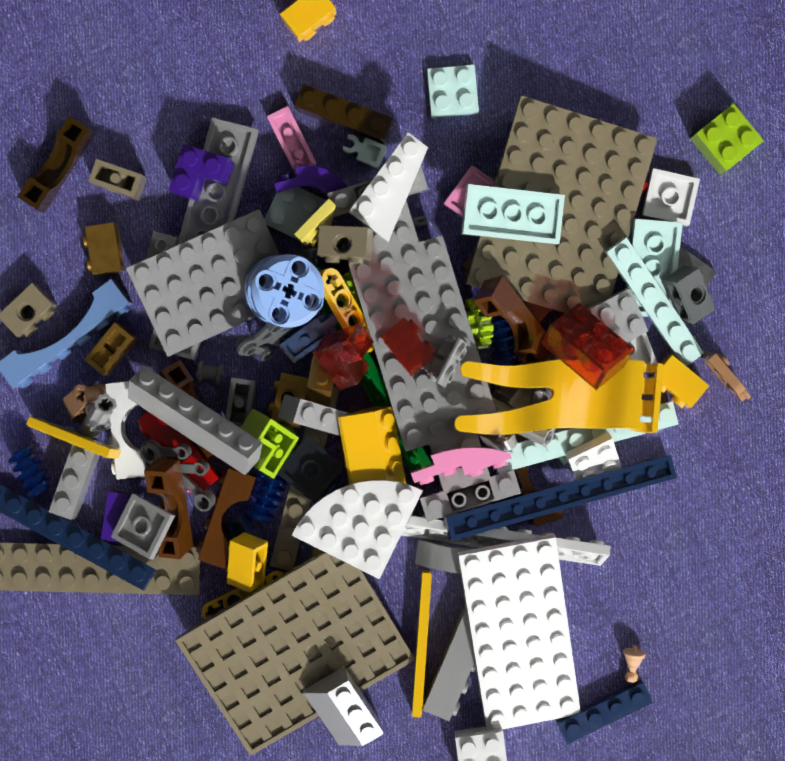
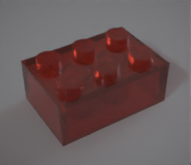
(587, 346)

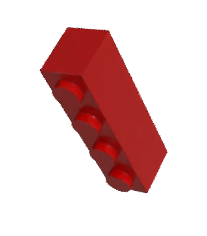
(170, 437)

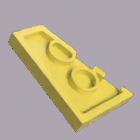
(309, 231)

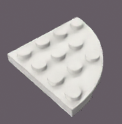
(360, 522)

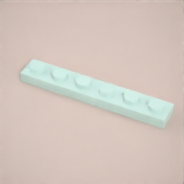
(654, 301)

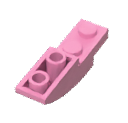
(469, 458)

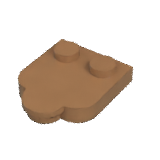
(719, 366)

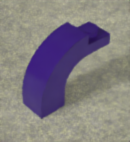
(310, 175)

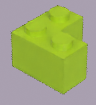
(275, 438)

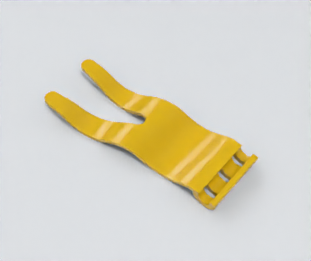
(573, 401)

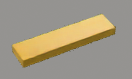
(73, 437)

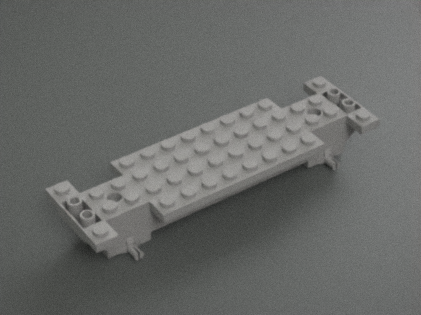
(419, 284)

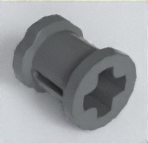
(209, 372)

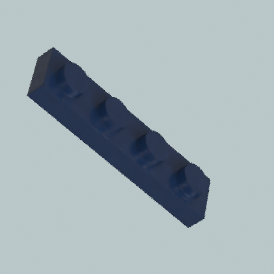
(605, 711)

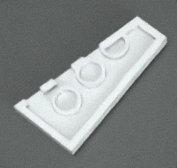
(386, 194)

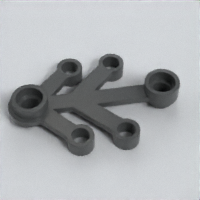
(269, 334)
(151, 450)

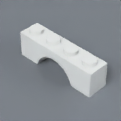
(129, 461)

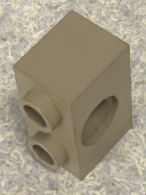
(117, 179)
(332, 237)
(14, 314)

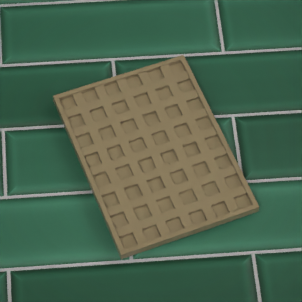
(602, 178)
(286, 639)

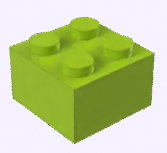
(727, 139)

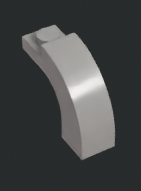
(439, 556)

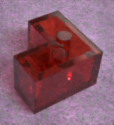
(407, 346)
(343, 355)

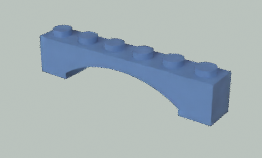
(107, 303)

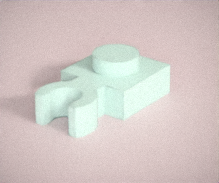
(369, 152)

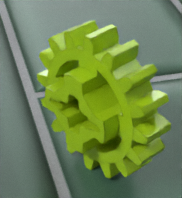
(480, 325)

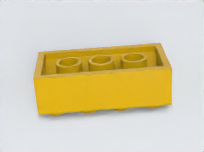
(371, 445)

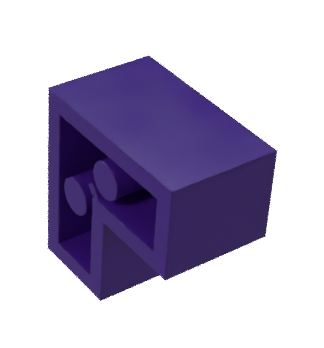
(196, 166)

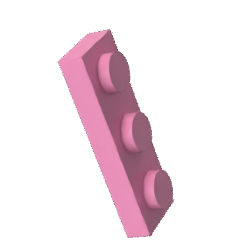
(290, 137)

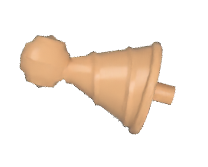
(633, 658)

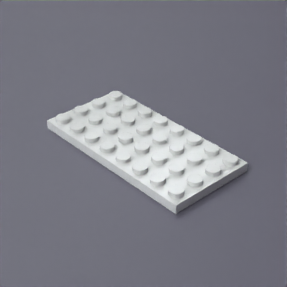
(520, 632)

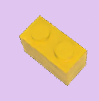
(307, 16)
(681, 383)
(247, 562)

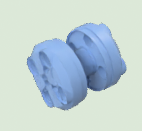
(298, 284)

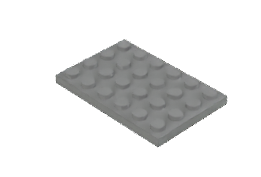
(201, 282)

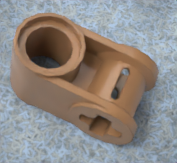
(80, 397)

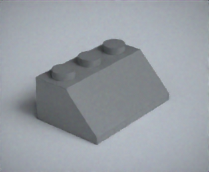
(344, 709)

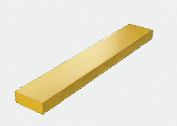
(421, 643)

